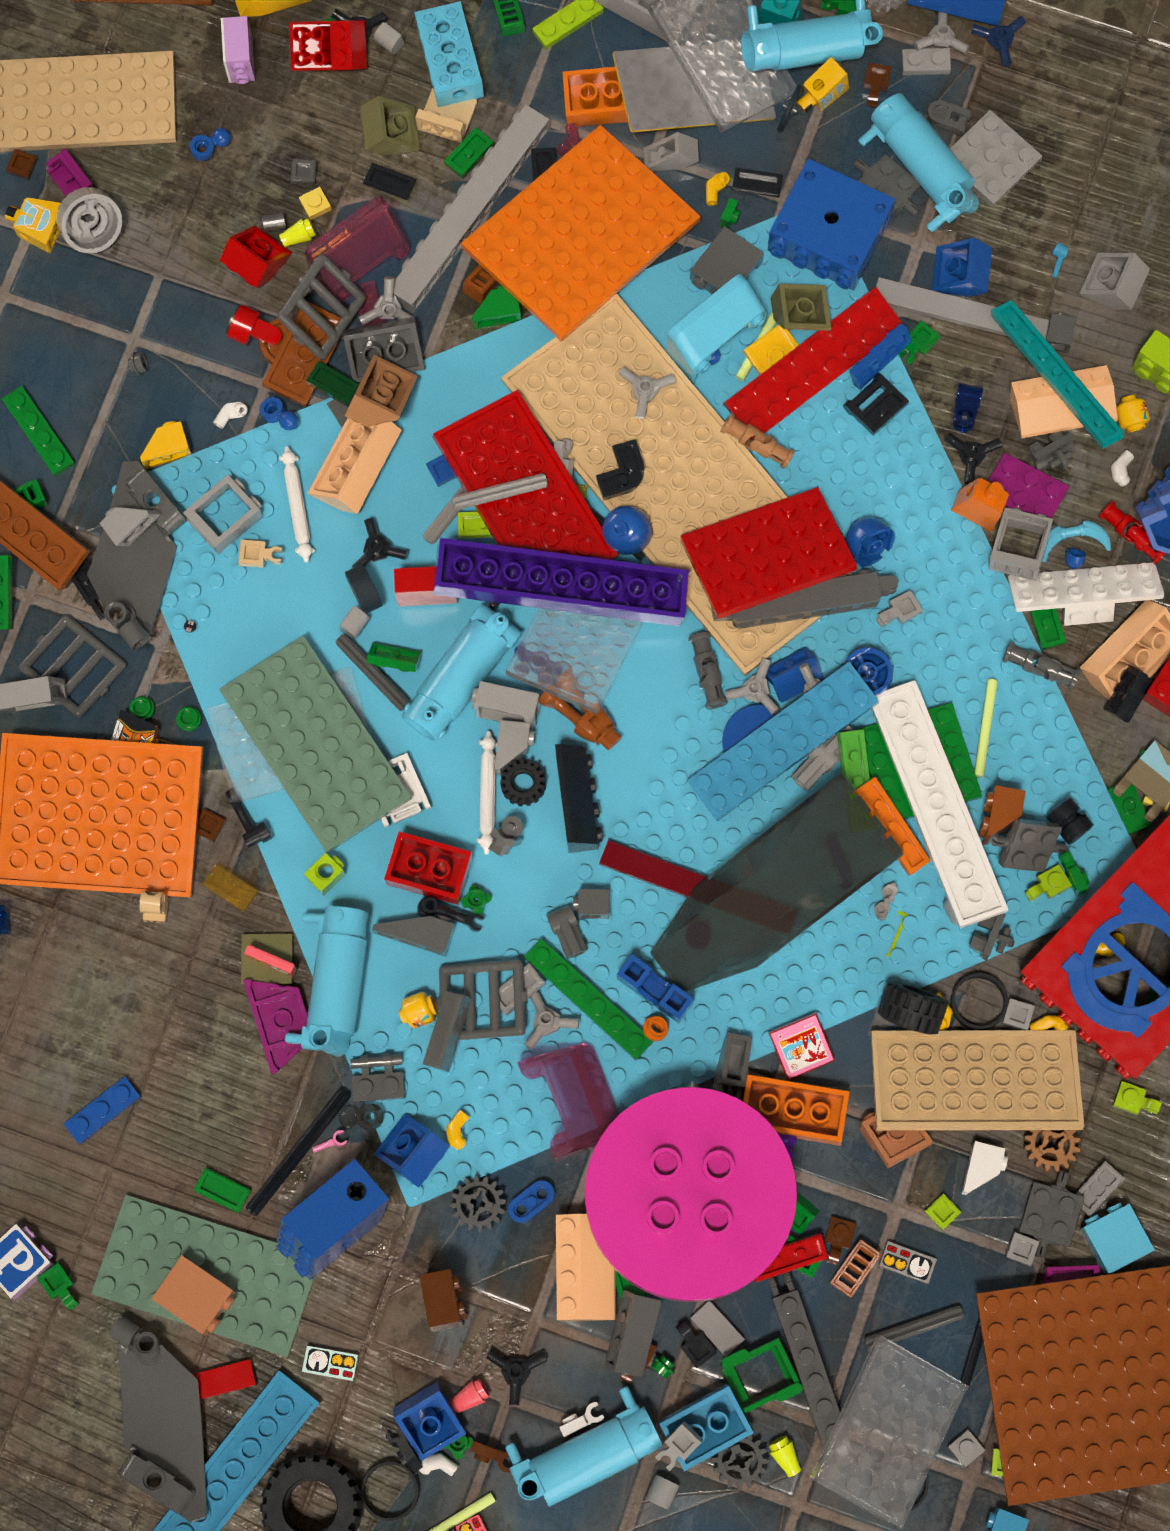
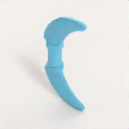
(1086, 529)

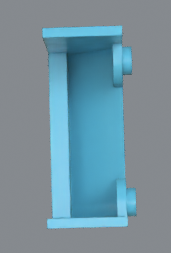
(714, 324)

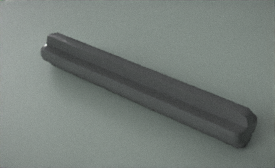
(372, 672)
(918, 1326)

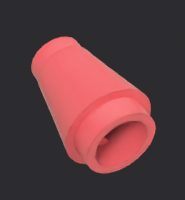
(470, 1396)

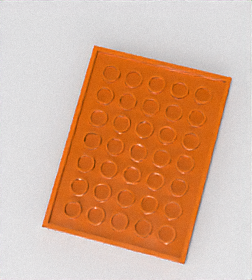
(580, 232)
(98, 814)

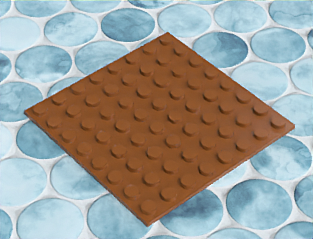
(1080, 1383)

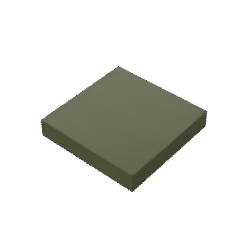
(275, 944)

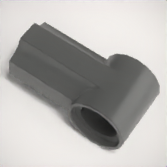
(565, 927)

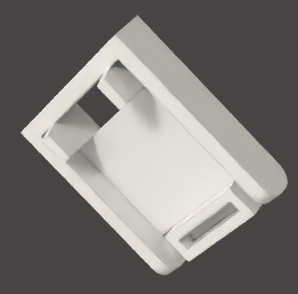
(413, 786)

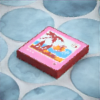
(801, 1046)

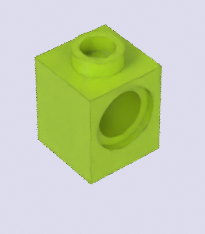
(322, 884)

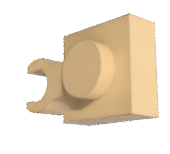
(254, 554)

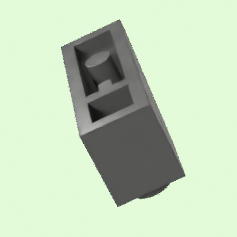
(423, 932)

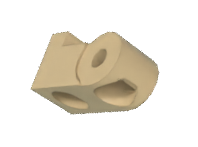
(154, 906)

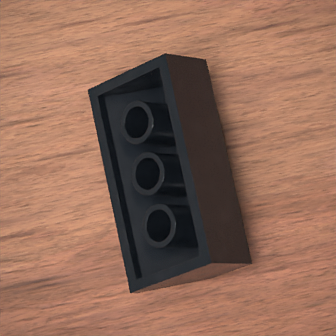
(577, 798)

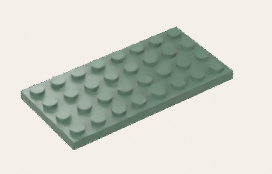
(315, 744)
(265, 1283)

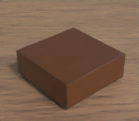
(21, 164)
(209, 825)

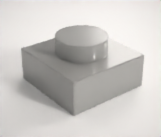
(1018, 1014)
(1022, 1249)
(966, 1448)

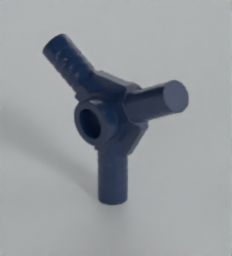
(1000, 37)

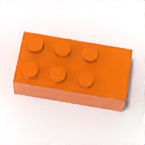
(593, 97)
(799, 1108)

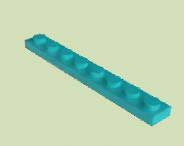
(1057, 374)

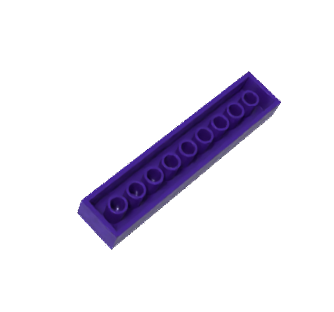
(560, 582)

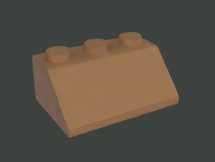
(381, 393)

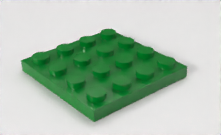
(955, 749)

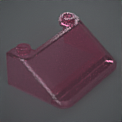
(359, 244)
(578, 1094)

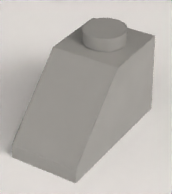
(671, 153)
(127, 524)
(512, 743)

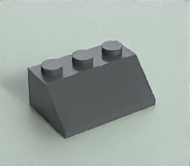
(392, 341)

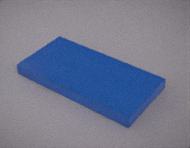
(979, 10)

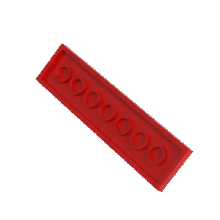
(814, 363)

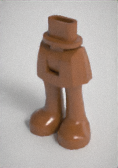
(590, 726)

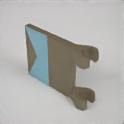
(1151, 778)

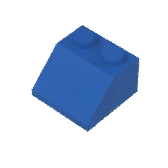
(962, 268)
(412, 1150)
(428, 1421)

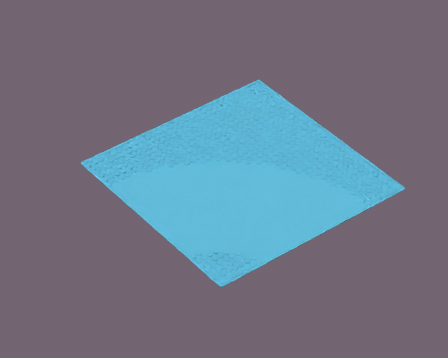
(664, 726)

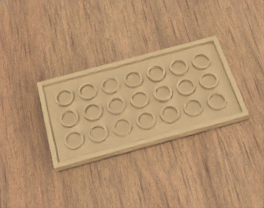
(87, 101)
(976, 1080)

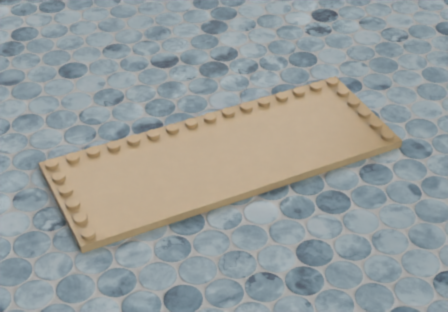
(689, 465)

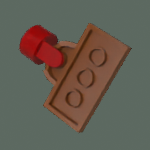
(288, 360)

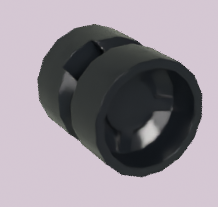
(1072, 822)

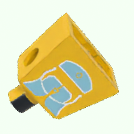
(824, 86)
(35, 222)

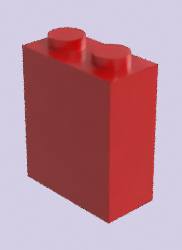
(415, 587)

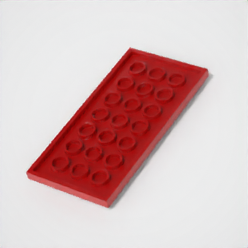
(508, 445)

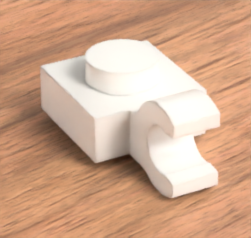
(573, 1423)

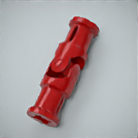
(1135, 533)

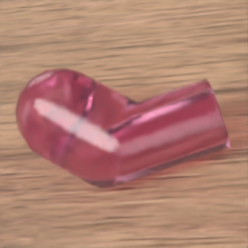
(571, 140)

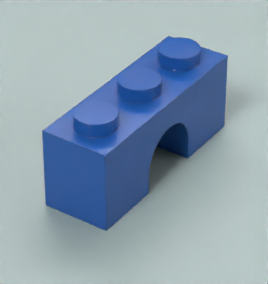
(652, 988)

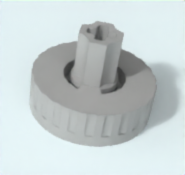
(79, 211)

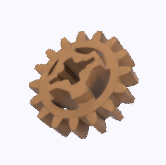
(1057, 1154)

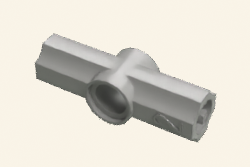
(818, 763)

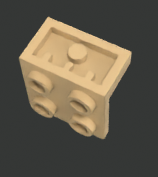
(446, 121)

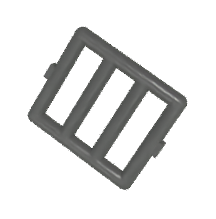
(296, 298)
(83, 635)
(492, 968)

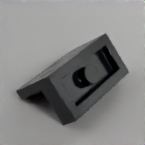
(1128, 694)

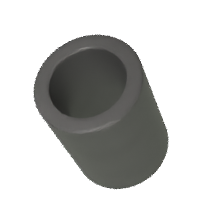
(274, 222)

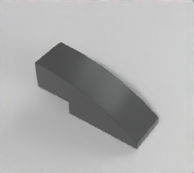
(733, 1065)

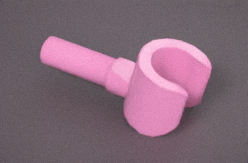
(331, 1142)

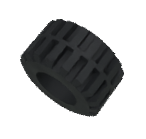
(912, 1008)

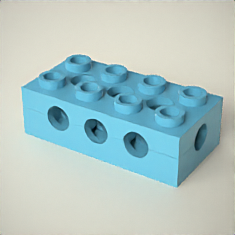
(449, 54)

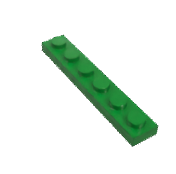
(588, 999)

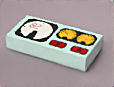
(330, 1363)

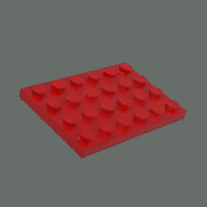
(768, 553)

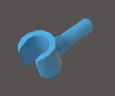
(1061, 252)

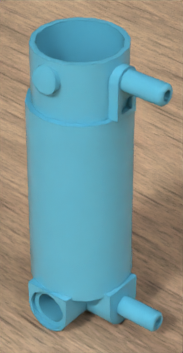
(808, 40)
(925, 158)
(460, 671)
(335, 980)
(588, 1456)

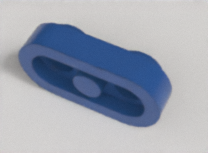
(530, 1200)

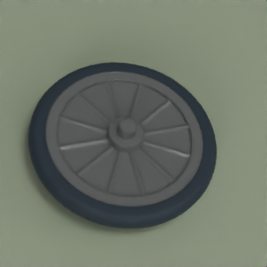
(790, 108)

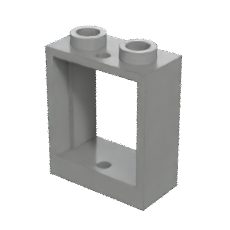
(238, 528)
(1016, 564)
(32, 694)
(505, 703)

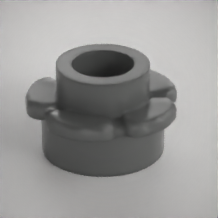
(138, 363)

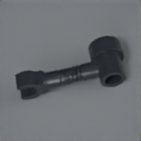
(254, 833)
(437, 909)

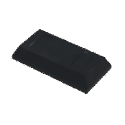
(389, 181)
(757, 182)

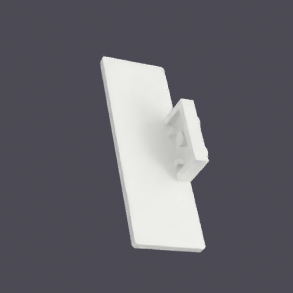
(1087, 593)

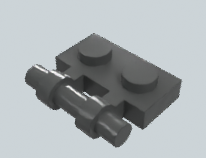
(377, 1086)

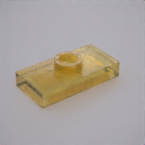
(230, 888)

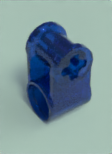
(967, 405)

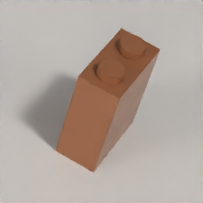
(194, 1296)

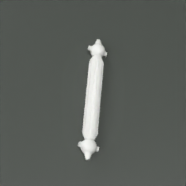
(296, 504)
(487, 791)

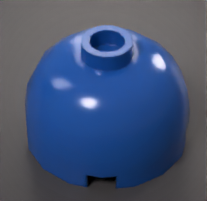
(627, 530)
(868, 539)
(873, 668)

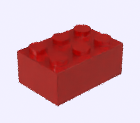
(428, 868)

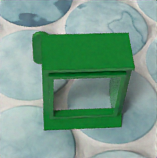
(728, 1363)

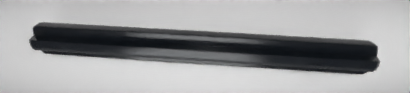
(297, 1152)

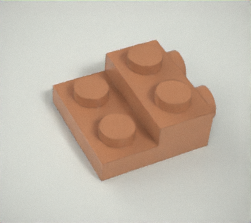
(893, 1145)

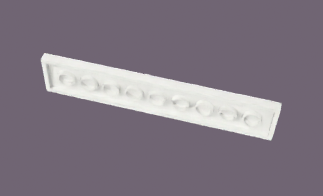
(938, 805)

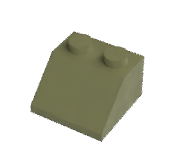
(389, 126)
(801, 307)

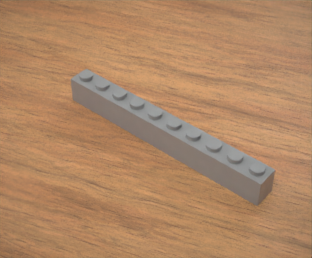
(470, 207)

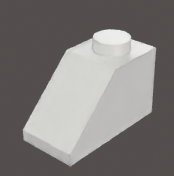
(983, 1165)

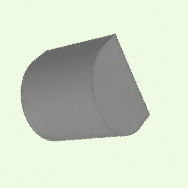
(389, 38)
(354, 622)
(662, 1492)

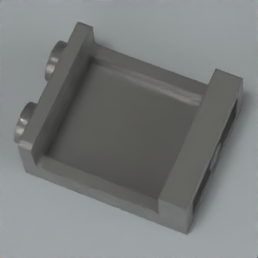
(723, 260)

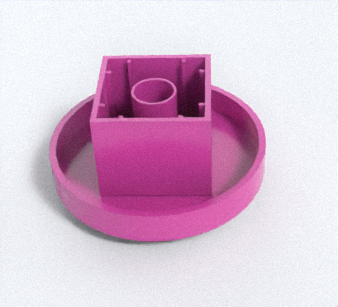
(690, 1194)

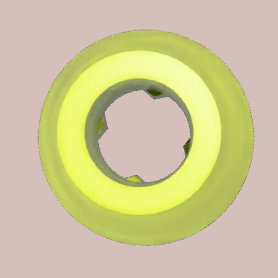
(298, 233)
(784, 1454)

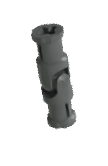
(1048, 668)
(709, 674)

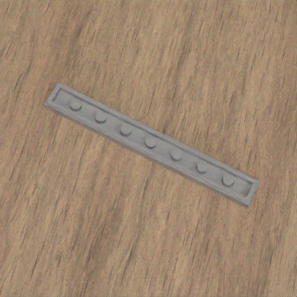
(946, 307)

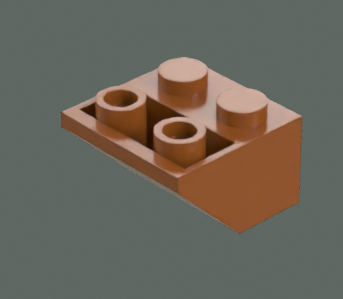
(1002, 808)

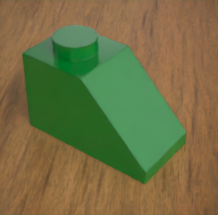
(497, 310)

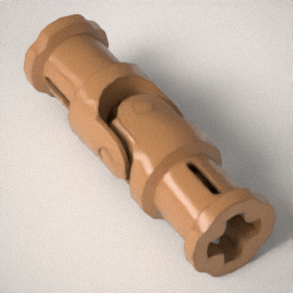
(761, 443)

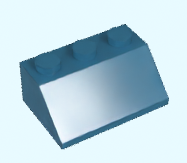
(715, 1419)

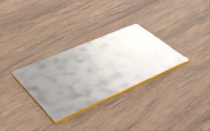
(660, 93)

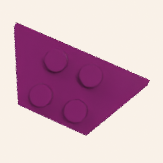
(276, 1013)

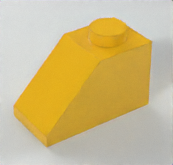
(166, 445)

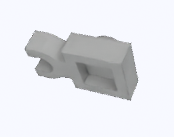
(681, 1443)

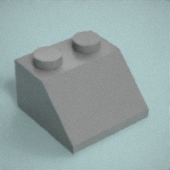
(1115, 280)

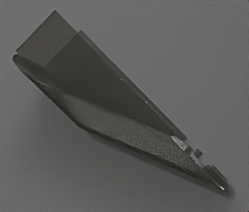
(775, 888)

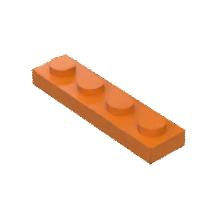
(888, 815)

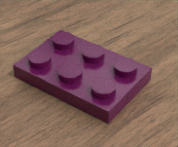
(1028, 487)

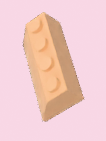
(1041, 410)
(354, 464)
(1137, 643)
(582, 1273)

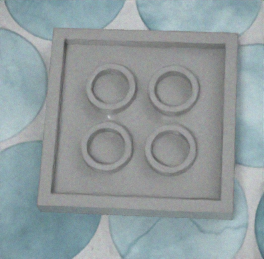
(995, 157)

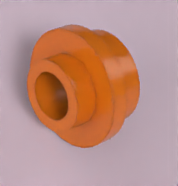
(661, 1025)

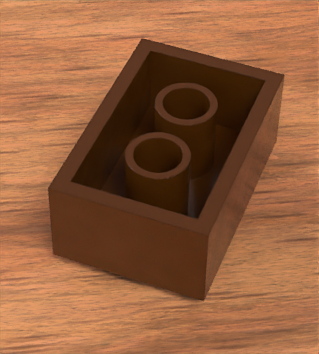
(442, 1300)

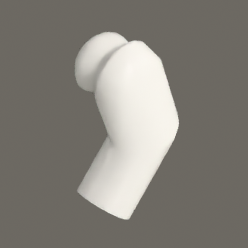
(230, 411)
(1119, 469)
(438, 1461)

